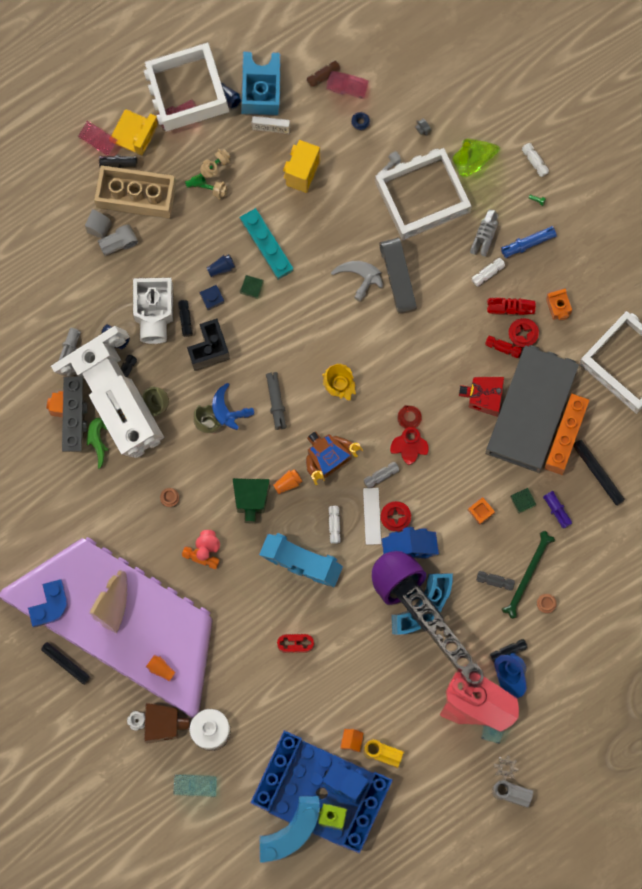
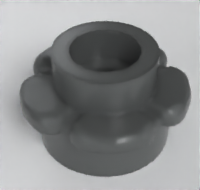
(423, 127)

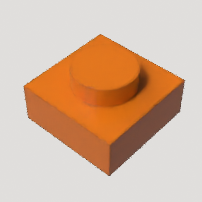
(481, 511)

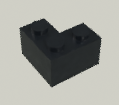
(213, 348)

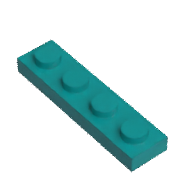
(266, 243)

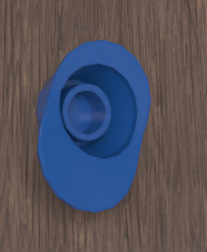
(511, 674)

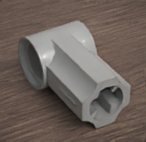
(122, 238)
(515, 794)

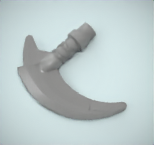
(366, 270)

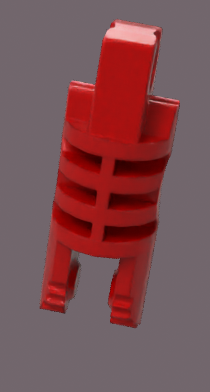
(511, 306)

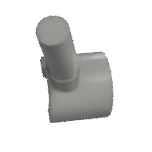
(394, 160)

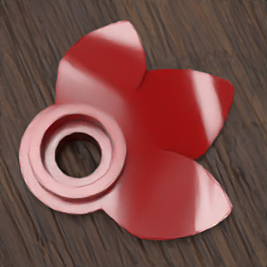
(409, 448)

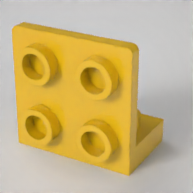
(135, 131)

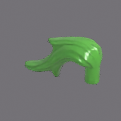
(93, 438)

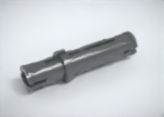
(276, 401)

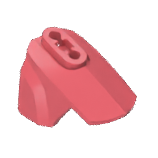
(491, 707)

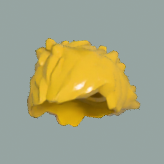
(339, 381)

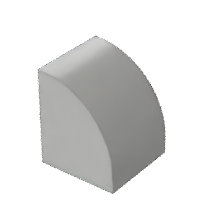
(97, 224)

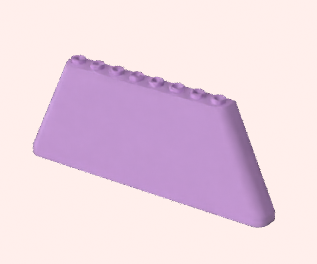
(151, 625)

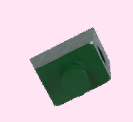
(251, 497)

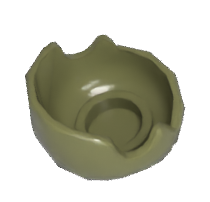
(156, 400)
(205, 419)

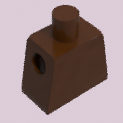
(163, 723)

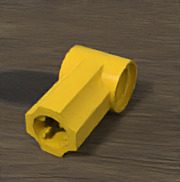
(385, 753)

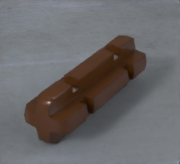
(323, 73)

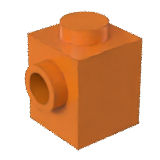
(55, 404)

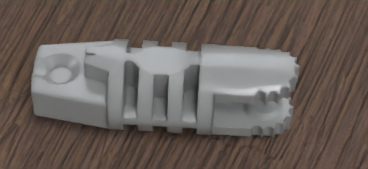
(485, 233)

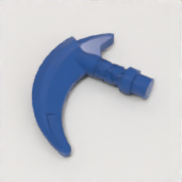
(221, 412)

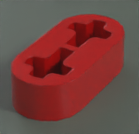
(295, 638)

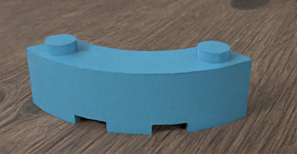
(301, 561)
(437, 590)
(294, 835)

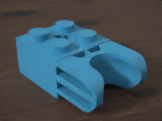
(260, 86)

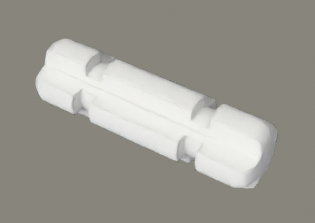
(535, 160)
(488, 272)
(334, 524)

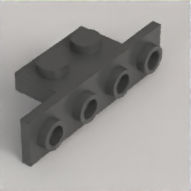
(73, 414)

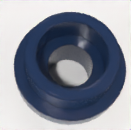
(360, 116)

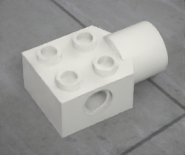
(153, 308)

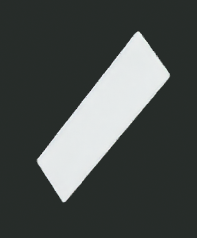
(372, 516)

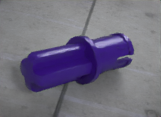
(557, 509)

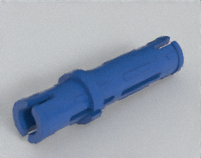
(521, 245)

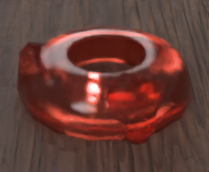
(403, 422)

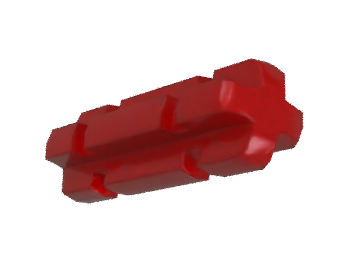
(503, 346)

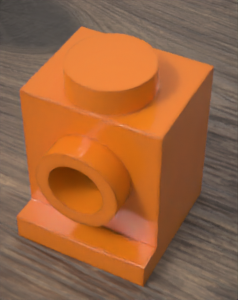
(556, 311)

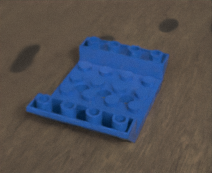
(298, 771)

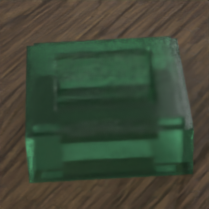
(251, 286)
(523, 500)

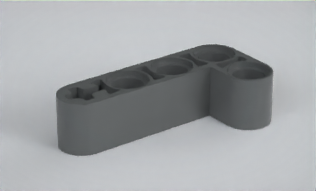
(398, 275)

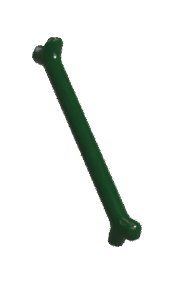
(545, 540)

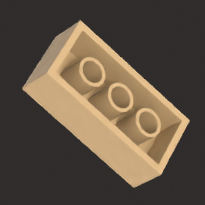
(135, 192)

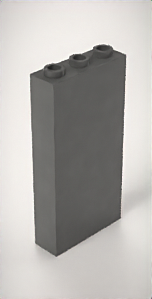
(532, 408)

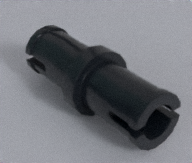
(118, 161)

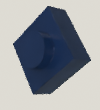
(212, 297)

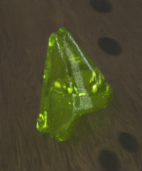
(473, 156)

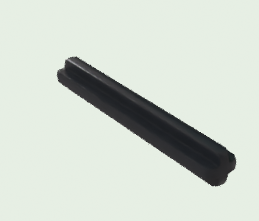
(599, 472)

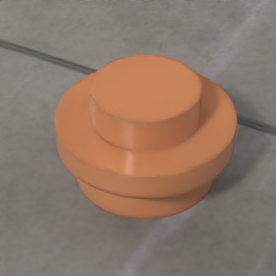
(169, 497)
(546, 603)

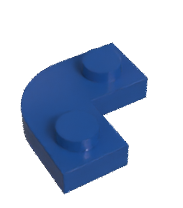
(55, 605)

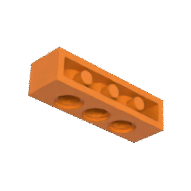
(566, 434)

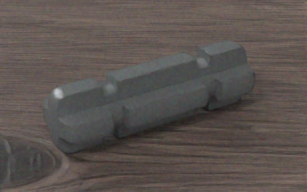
(495, 580)

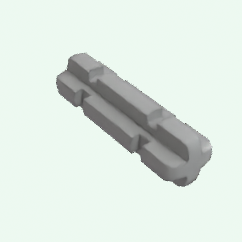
(381, 475)

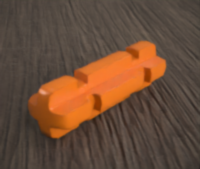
(188, 553)

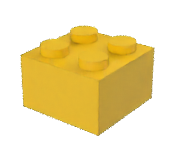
(302, 166)

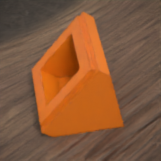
(352, 740)

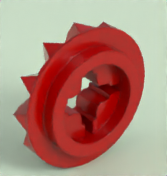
(526, 325)
(401, 509)

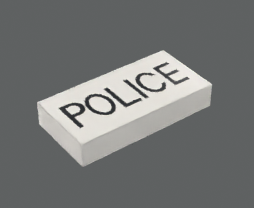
(271, 124)

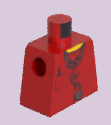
(484, 394)

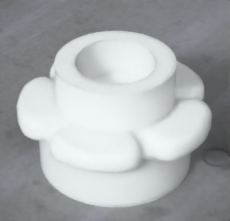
(131, 720)

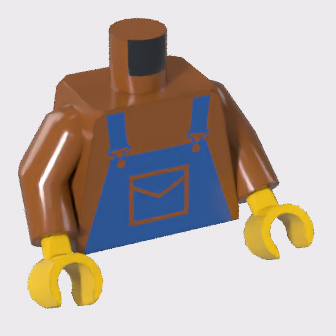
(328, 455)

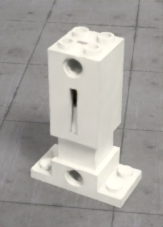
(113, 393)

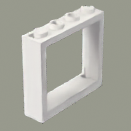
(193, 114)
(430, 221)
(602, 375)

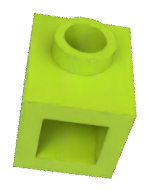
(332, 817)

